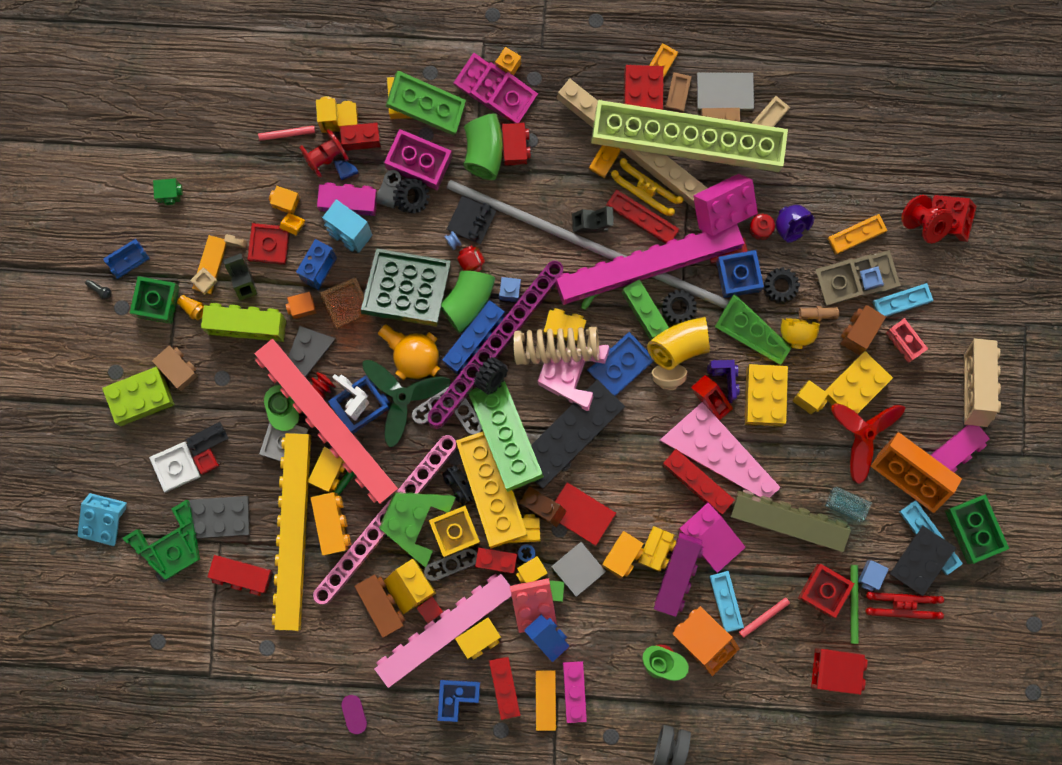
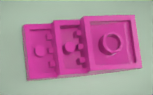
(495, 88)

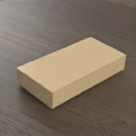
(772, 113)

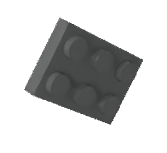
(221, 517)

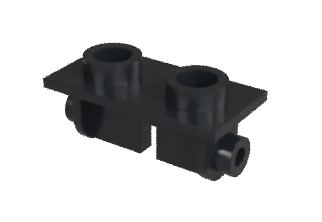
(206, 438)
(453, 478)

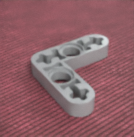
(421, 408)

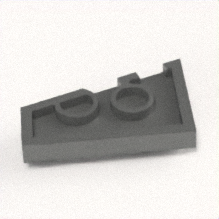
(308, 349)

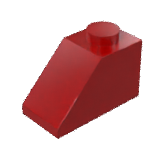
(712, 396)

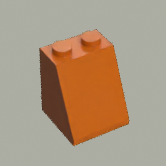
(706, 640)

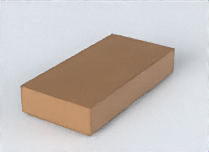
(678, 92)

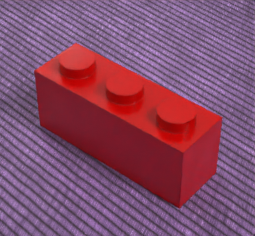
(239, 575)
(504, 688)

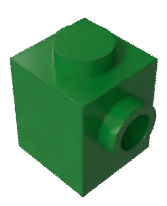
(167, 191)

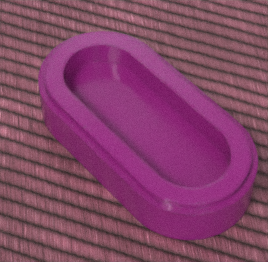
(354, 714)

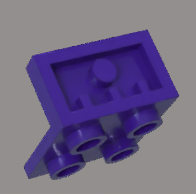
(719, 368)

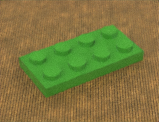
(425, 103)

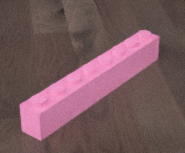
(443, 631)

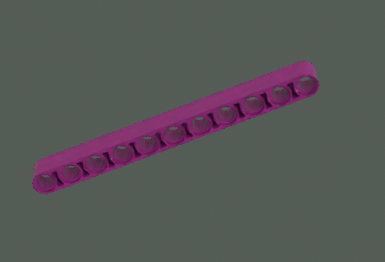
(498, 335)

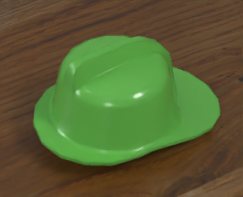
(280, 409)
(664, 663)

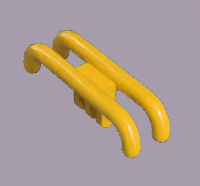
(646, 188)

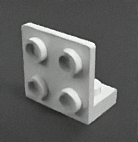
(354, 406)

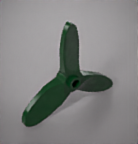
(397, 412)

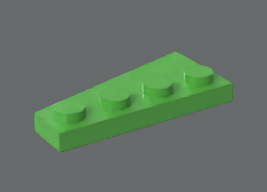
(752, 331)

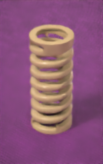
(556, 354)

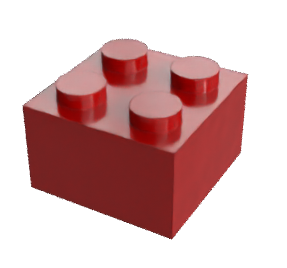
(826, 591)

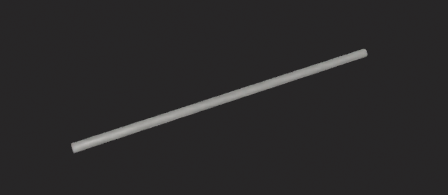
(579, 240)

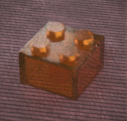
(343, 303)

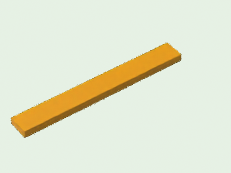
(607, 155)

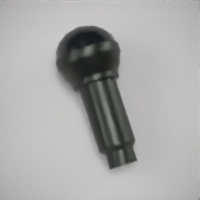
(103, 292)

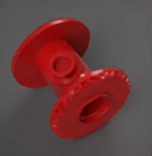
(324, 153)
(934, 222)

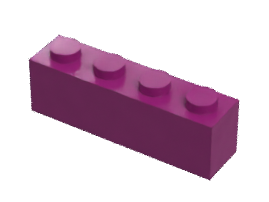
(678, 573)

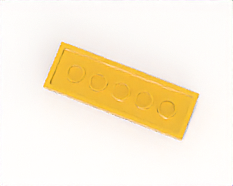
(495, 505)

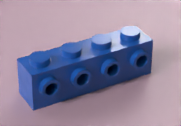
(474, 337)

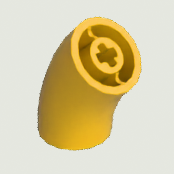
(680, 343)

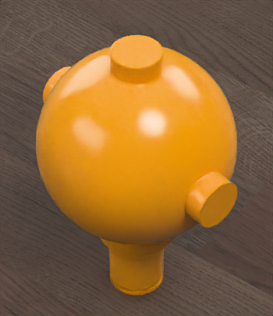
(413, 354)

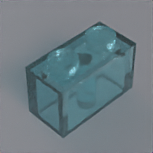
(848, 504)

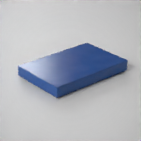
(622, 365)

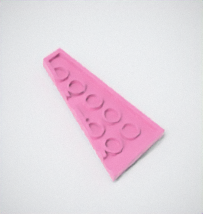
(714, 447)

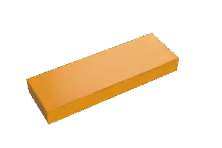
(857, 234)
(212, 258)
(545, 700)

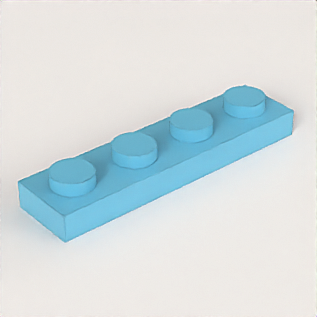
(915, 518)

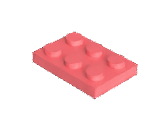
(531, 601)

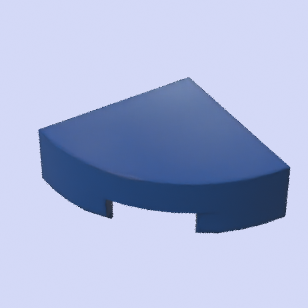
(345, 169)

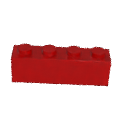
(698, 482)

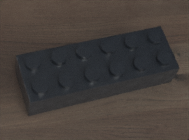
(574, 432)

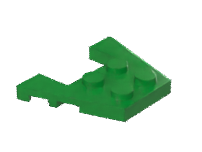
(173, 551)

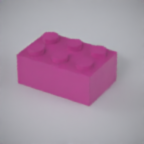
(418, 159)
(725, 204)

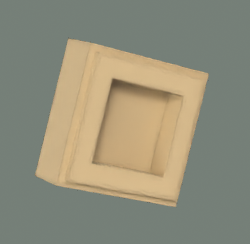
(204, 280)

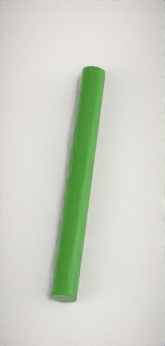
(854, 605)

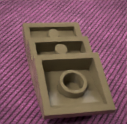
(844, 283)

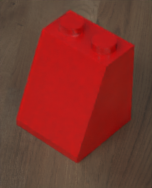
(838, 671)

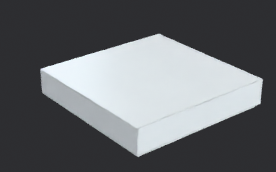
(175, 467)

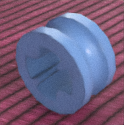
(452, 240)

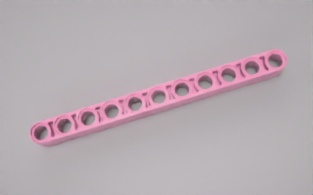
(375, 524)

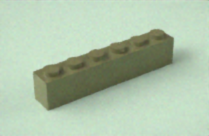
(790, 521)

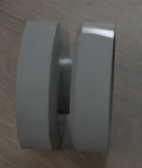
(668, 748)

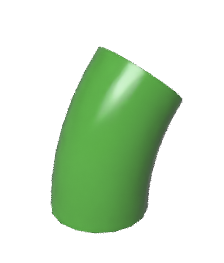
(484, 147)
(467, 298)

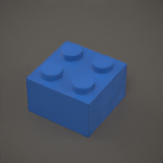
(739, 274)

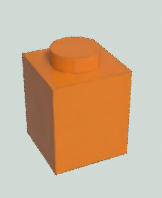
(300, 305)

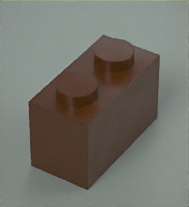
(543, 506)

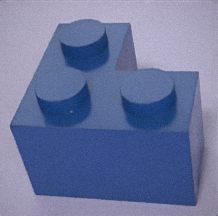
(453, 693)

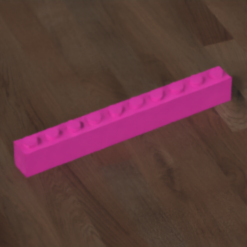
(647, 264)

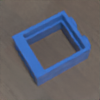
(316, 270)
(334, 402)

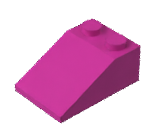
(717, 537)

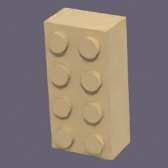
(981, 382)

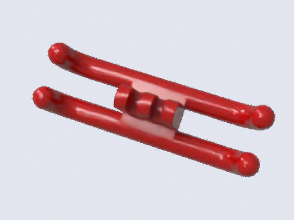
(904, 605)

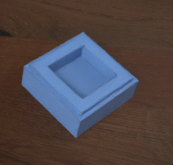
(871, 278)

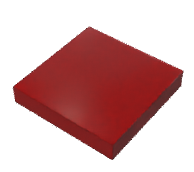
(268, 244)

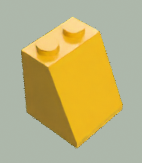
(409, 586)

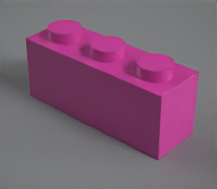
(359, 200)
(961, 447)
(574, 692)

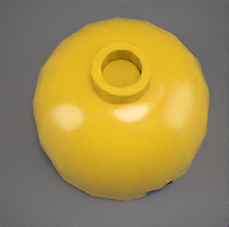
(799, 332)

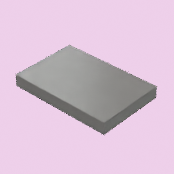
(725, 91)

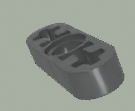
(439, 574)

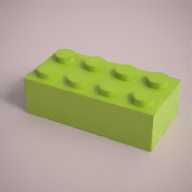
(243, 323)

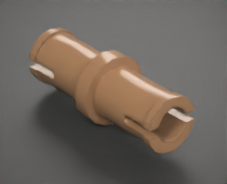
(818, 313)

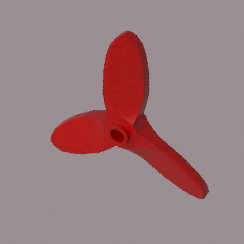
(864, 435)

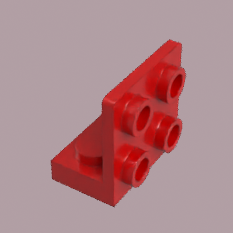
(962, 211)

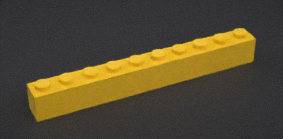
(292, 532)

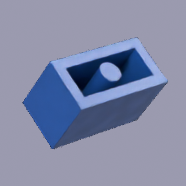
(547, 638)

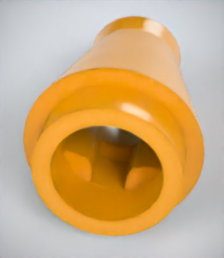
(191, 307)

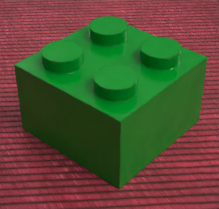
(154, 300)

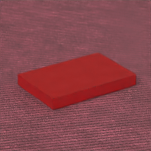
(584, 514)

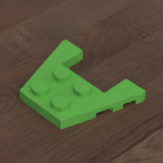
(405, 519)

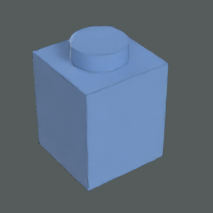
(510, 289)
(872, 576)

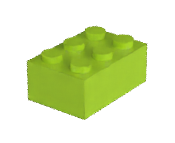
(138, 396)

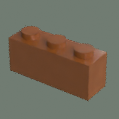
(380, 605)

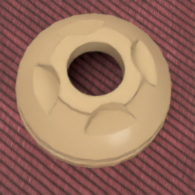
(669, 378)

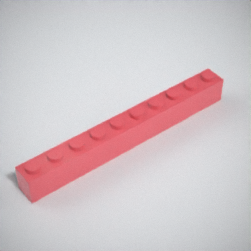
(326, 421)

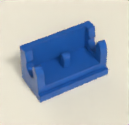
(126, 258)

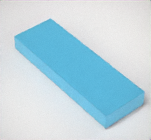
(903, 300)
(726, 601)

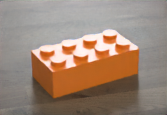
(916, 472)

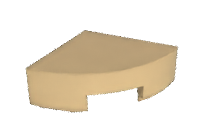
(231, 241)

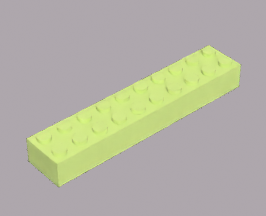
(689, 136)

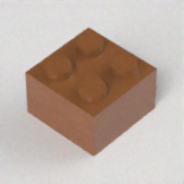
(862, 330)

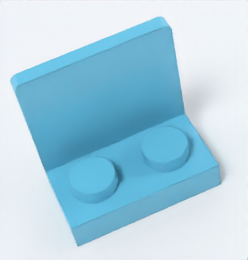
(100, 519)

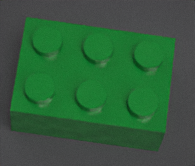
(976, 529)

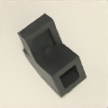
(593, 221)
(240, 276)

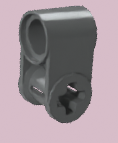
(385, 193)

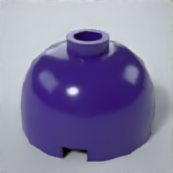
(793, 221)

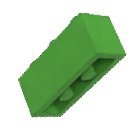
(644, 309)

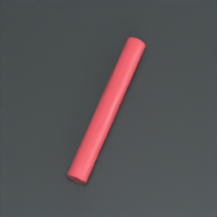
(286, 133)
(764, 617)

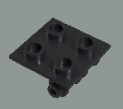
(471, 219)

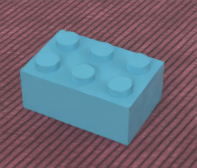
(347, 226)

